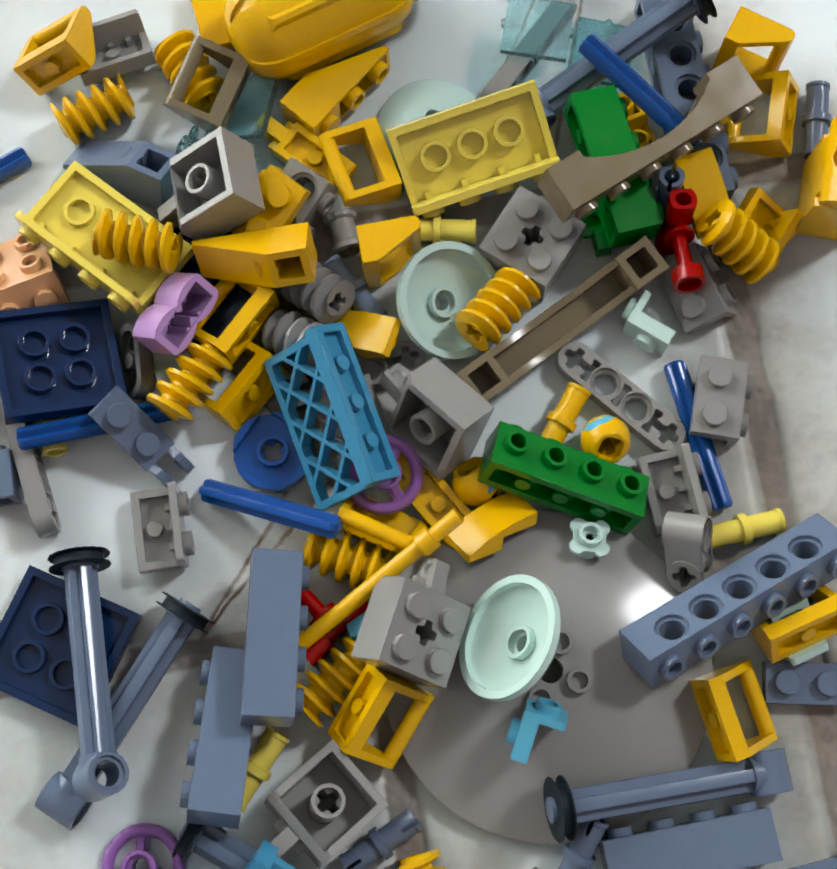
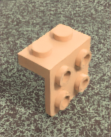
(28, 276)

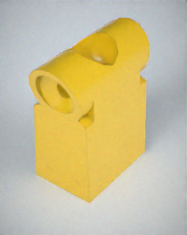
(819, 189)

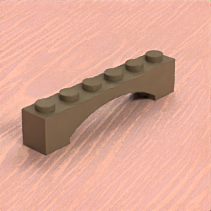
(580, 182)
(564, 320)

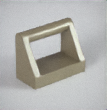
(229, 91)

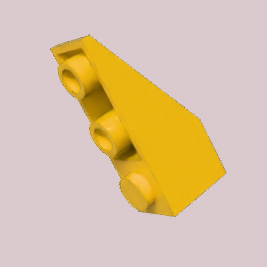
(330, 92)
(260, 257)

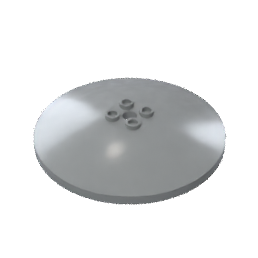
(614, 716)

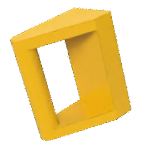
(755, 30)
(58, 52)
(781, 118)
(371, 137)
(383, 248)
(246, 322)
(246, 392)
(390, 530)
(800, 628)
(364, 709)
(720, 715)

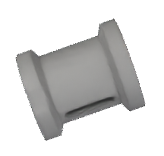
(343, 232)

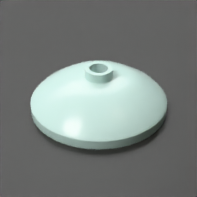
(420, 100)
(452, 275)
(510, 638)

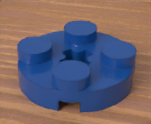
(250, 458)

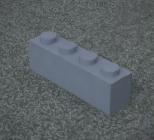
(272, 638)
(222, 747)
(706, 842)

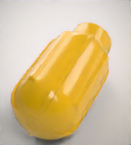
(305, 35)

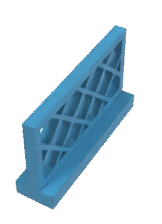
(349, 407)

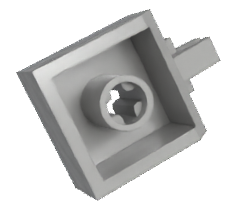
(213, 186)
(533, 220)
(436, 414)
(413, 626)
(304, 825)

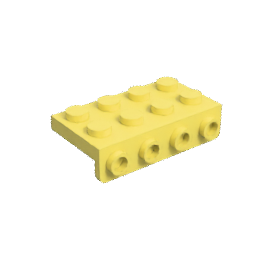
(473, 149)
(66, 225)

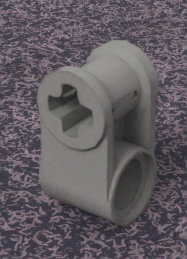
(687, 548)

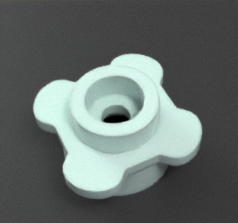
(588, 548)

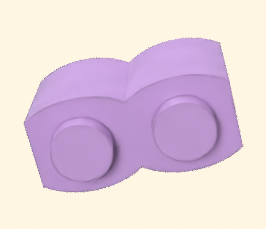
(174, 316)

